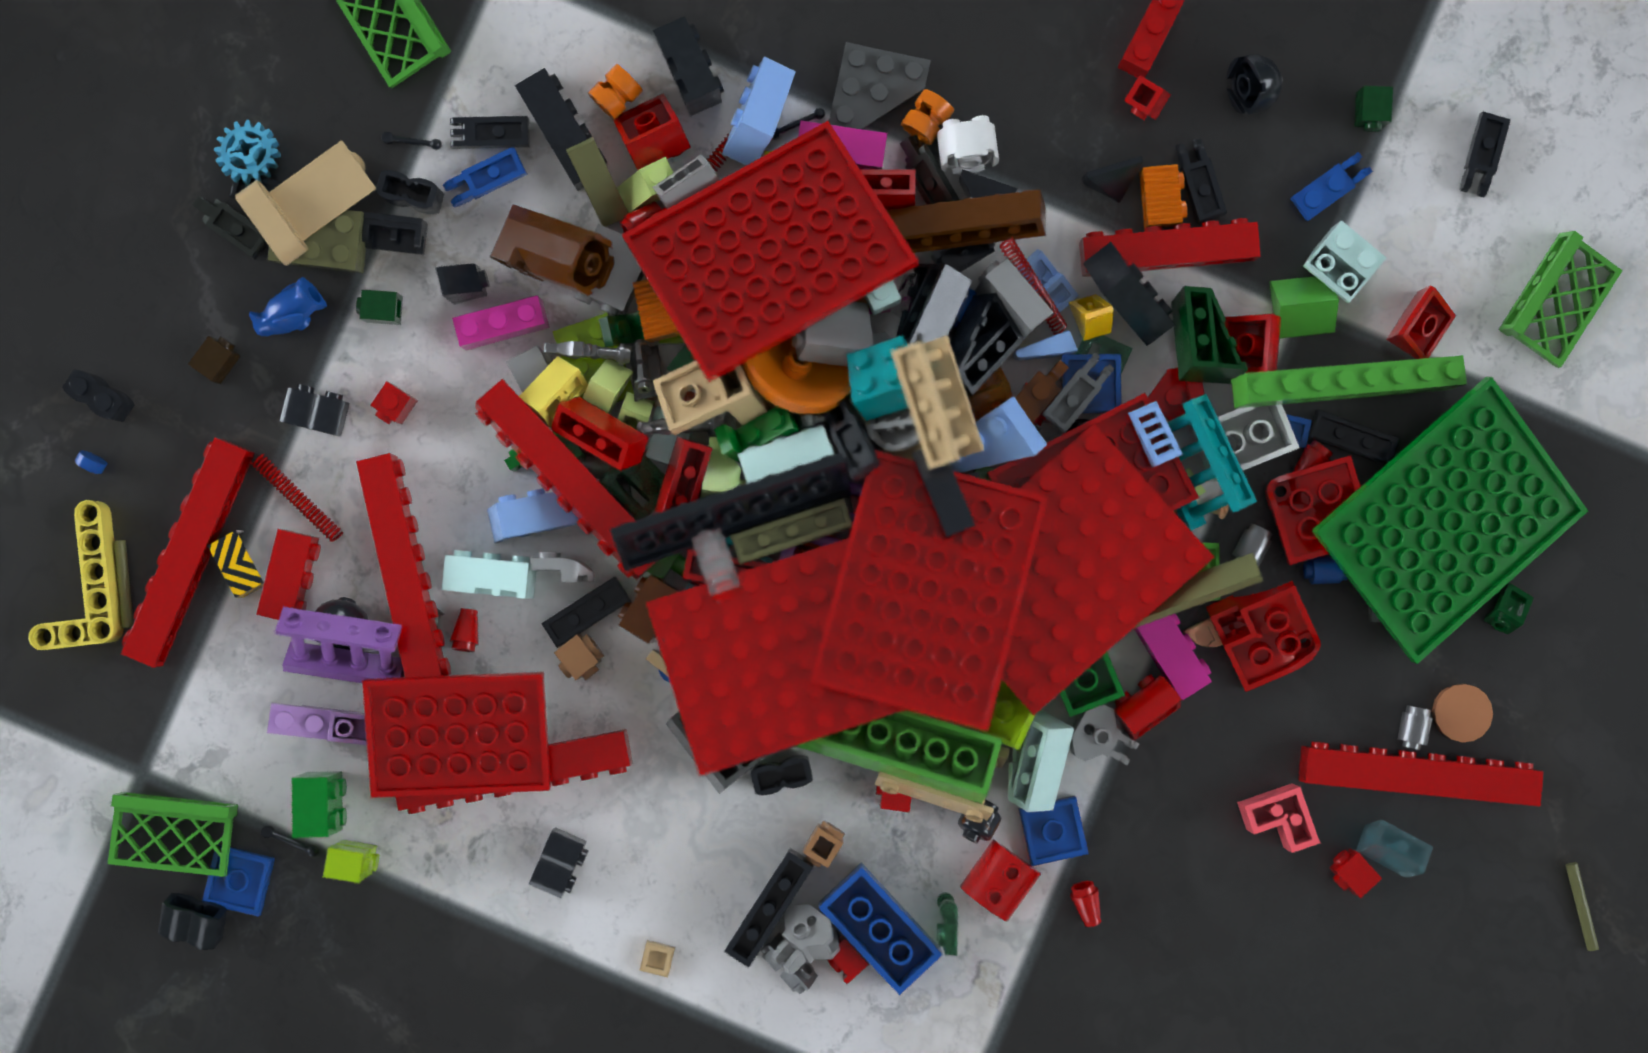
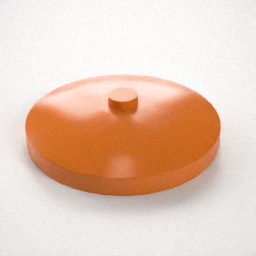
(797, 384)

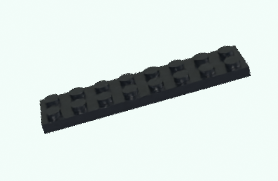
(732, 510)

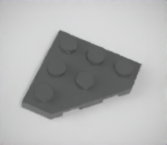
(874, 84)

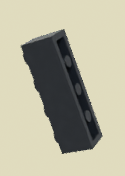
(554, 117)
(769, 908)

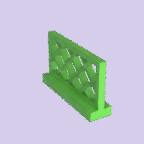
(420, 23)
(1546, 279)
(175, 808)

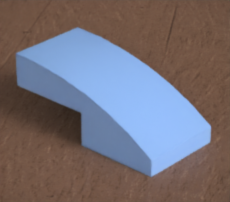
(1054, 282)

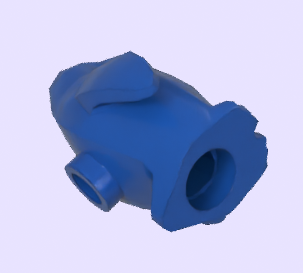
(288, 309)

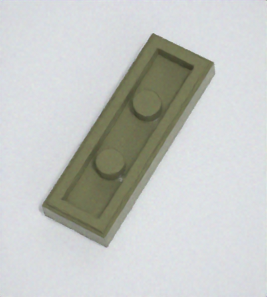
(597, 182)

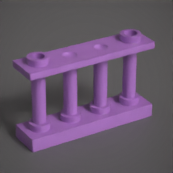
(339, 663)

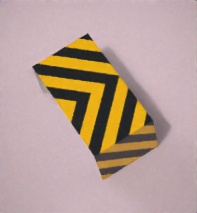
(236, 565)

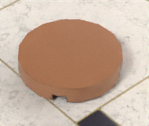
(1462, 712)

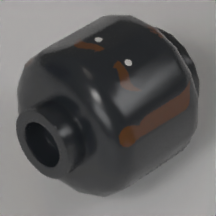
(980, 830)

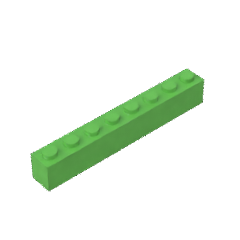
(1348, 381)

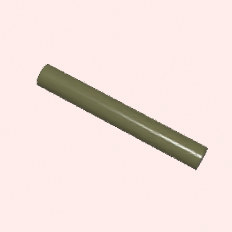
(123, 583)
(1582, 906)

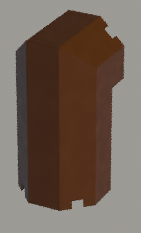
(553, 251)

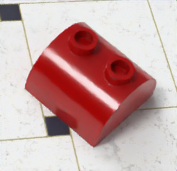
(1256, 340)
(1147, 706)
(1000, 880)

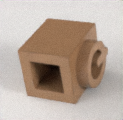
(579, 657)
(823, 844)

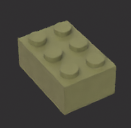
(334, 246)

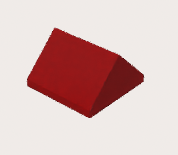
(1422, 324)

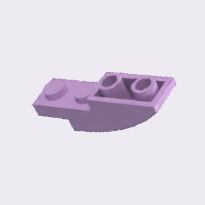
(317, 723)

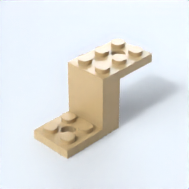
(727, 393)

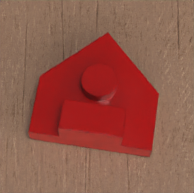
(1172, 393)

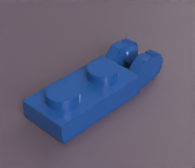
(487, 176)
(1328, 188)

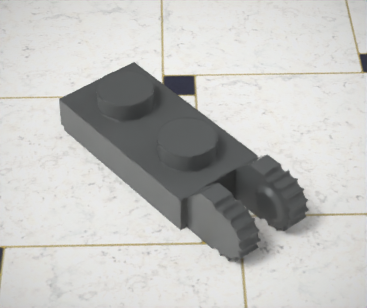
(1076, 395)

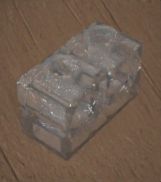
(715, 561)

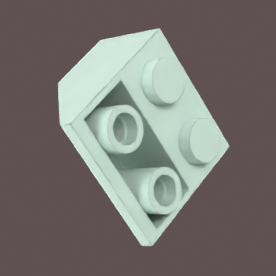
(1344, 261)

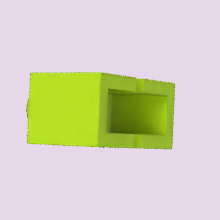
(351, 861)

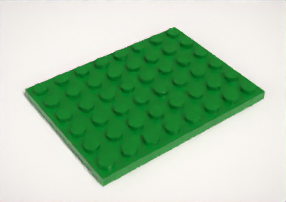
(1450, 520)

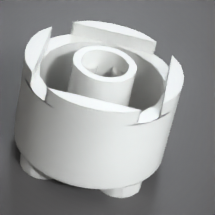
(967, 145)

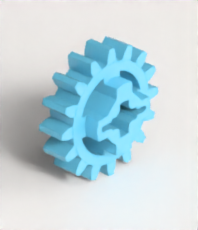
(257, 148)

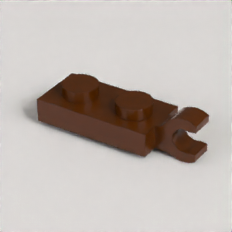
(1040, 391)

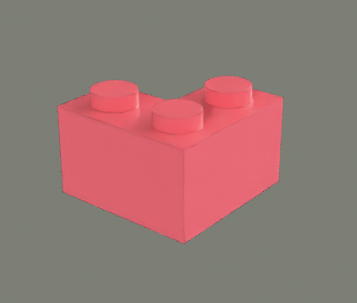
(1281, 809)

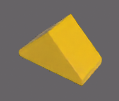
(1092, 316)

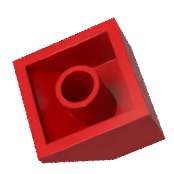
(652, 132)

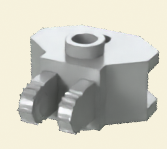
(1100, 737)
(807, 935)

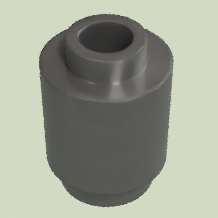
(1255, 541)
(1415, 727)

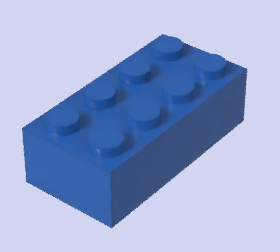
(880, 928)

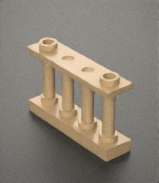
(937, 401)
(972, 810)

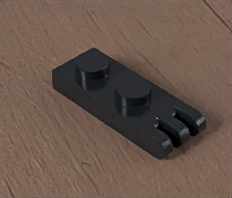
(490, 132)

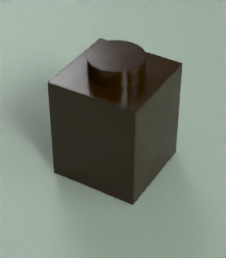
(215, 359)

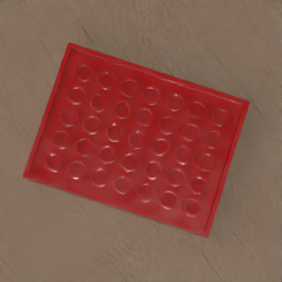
(769, 251)
(1097, 568)
(923, 613)
(748, 658)

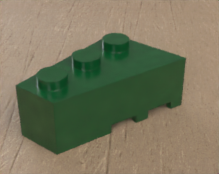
(1202, 340)

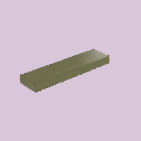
(791, 531)

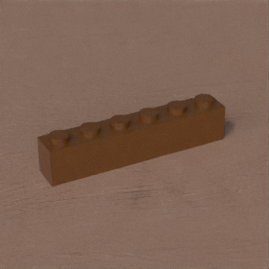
(972, 221)

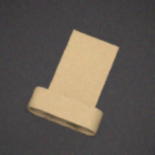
(305, 201)

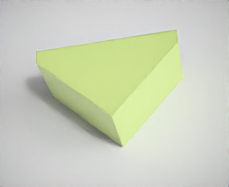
(607, 385)

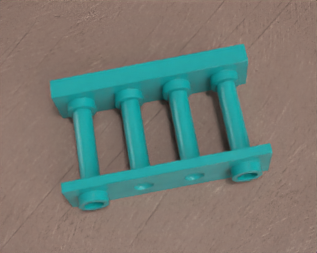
(1221, 459)

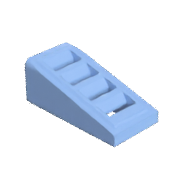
(1050, 347)
(1169, 439)

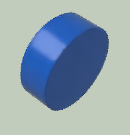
(90, 462)

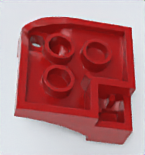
(1307, 501)
(1265, 634)

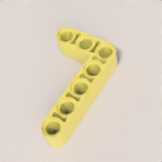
(91, 586)

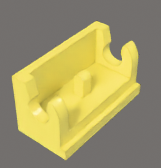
(554, 385)

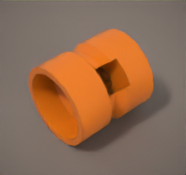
(615, 91)
(929, 114)

